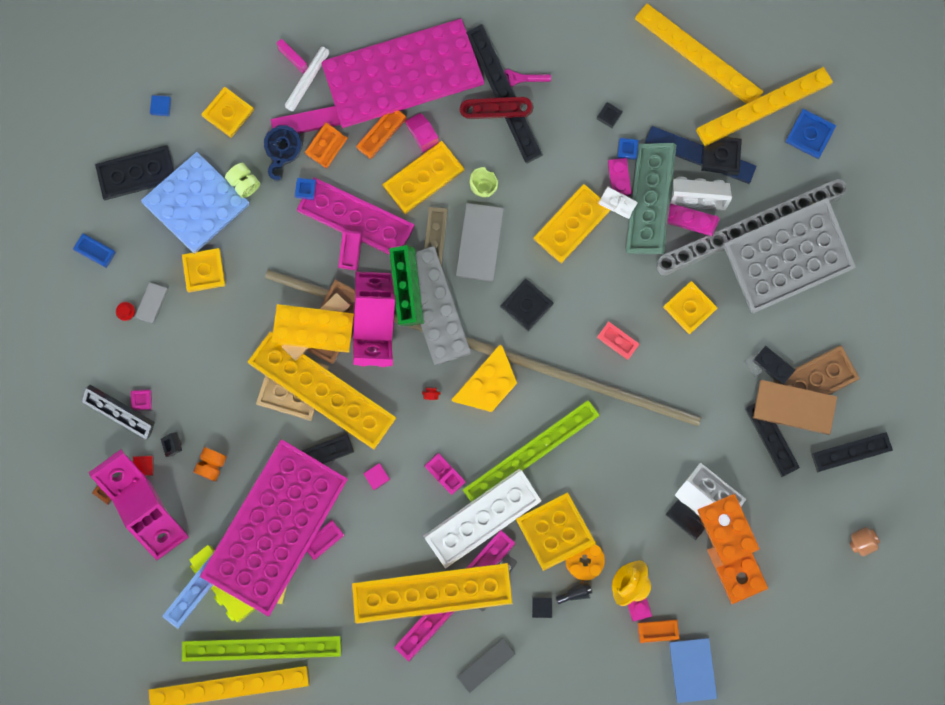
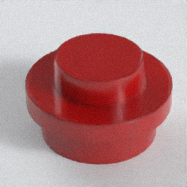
(125, 311)
(431, 393)

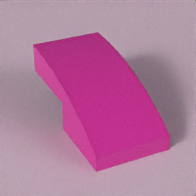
(444, 473)

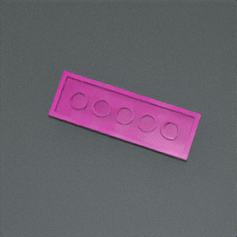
(350, 213)

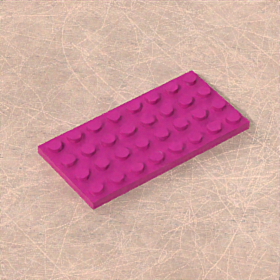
(402, 73)
(273, 528)

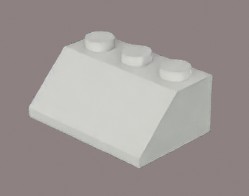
(700, 193)
(706, 488)

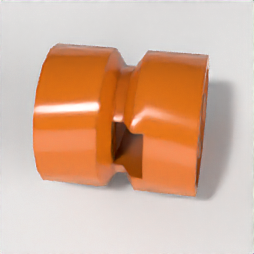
(210, 464)

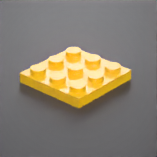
(555, 531)

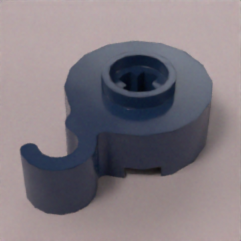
(281, 156)

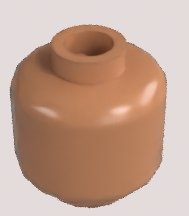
(864, 541)

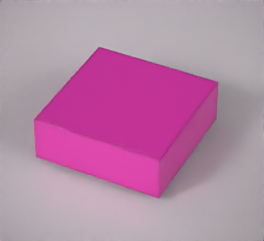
(141, 400)
(376, 476)

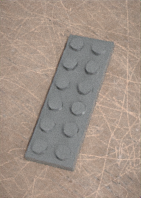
(441, 321)

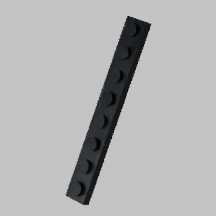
(503, 89)

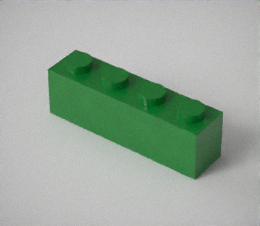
(406, 286)

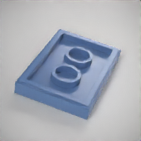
(692, 670)

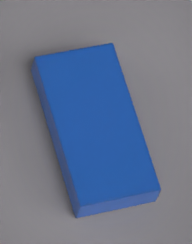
(94, 250)

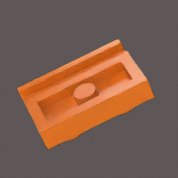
(325, 145)

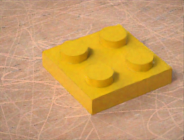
(227, 112)
(203, 270)
(690, 307)

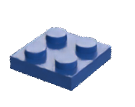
(810, 133)

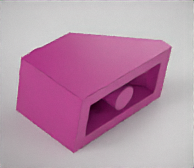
(422, 132)

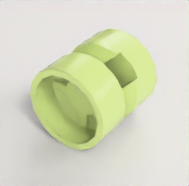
(241, 178)

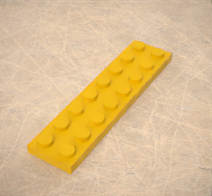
(323, 392)
(432, 593)

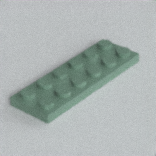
(653, 194)

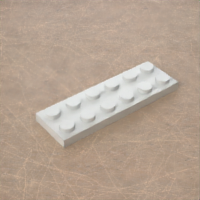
(482, 518)

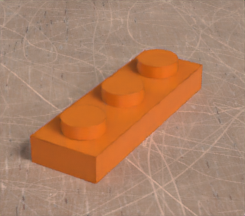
(380, 133)

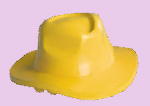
(631, 583)

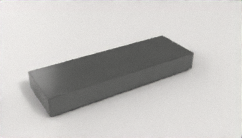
(486, 665)

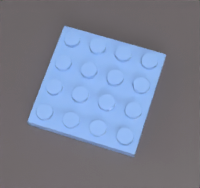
(195, 202)

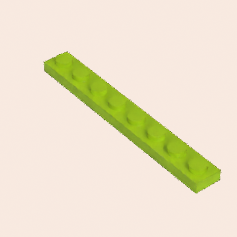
(534, 449)
(261, 648)

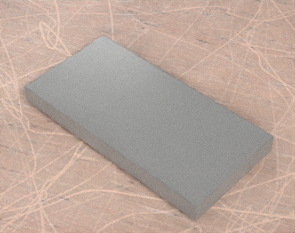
(479, 242)

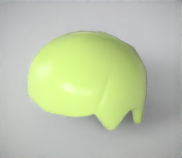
(483, 182)

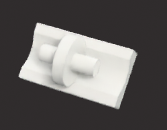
(617, 202)

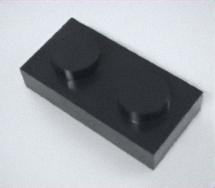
(774, 365)

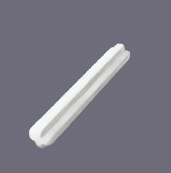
(306, 79)

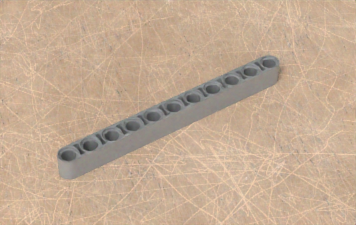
(741, 227)

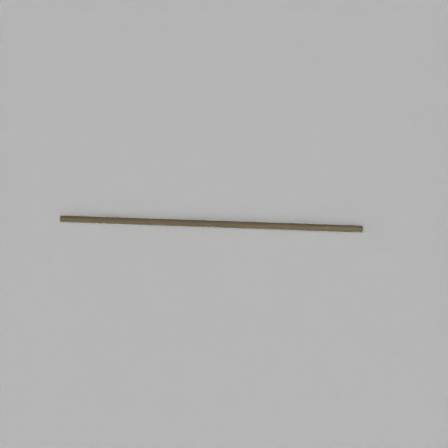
(522, 361)

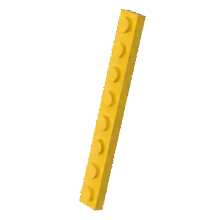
(698, 54)
(764, 106)
(230, 687)

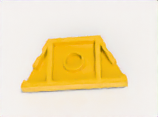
(489, 383)

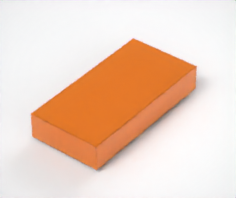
(658, 631)

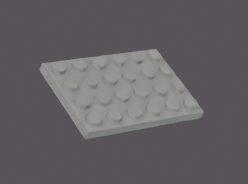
(789, 255)

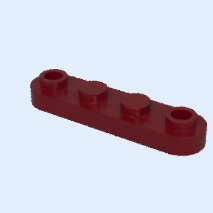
(496, 108)

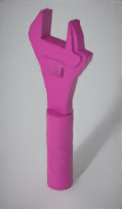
(516, 78)

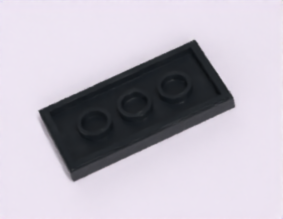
(134, 172)

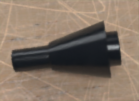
(578, 592)

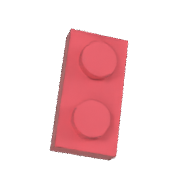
(618, 340)

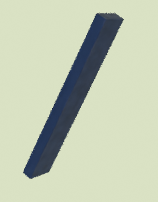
(692, 152)

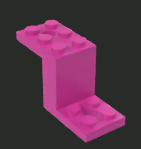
(373, 319)
(138, 505)

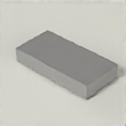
(151, 303)

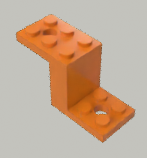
(732, 548)

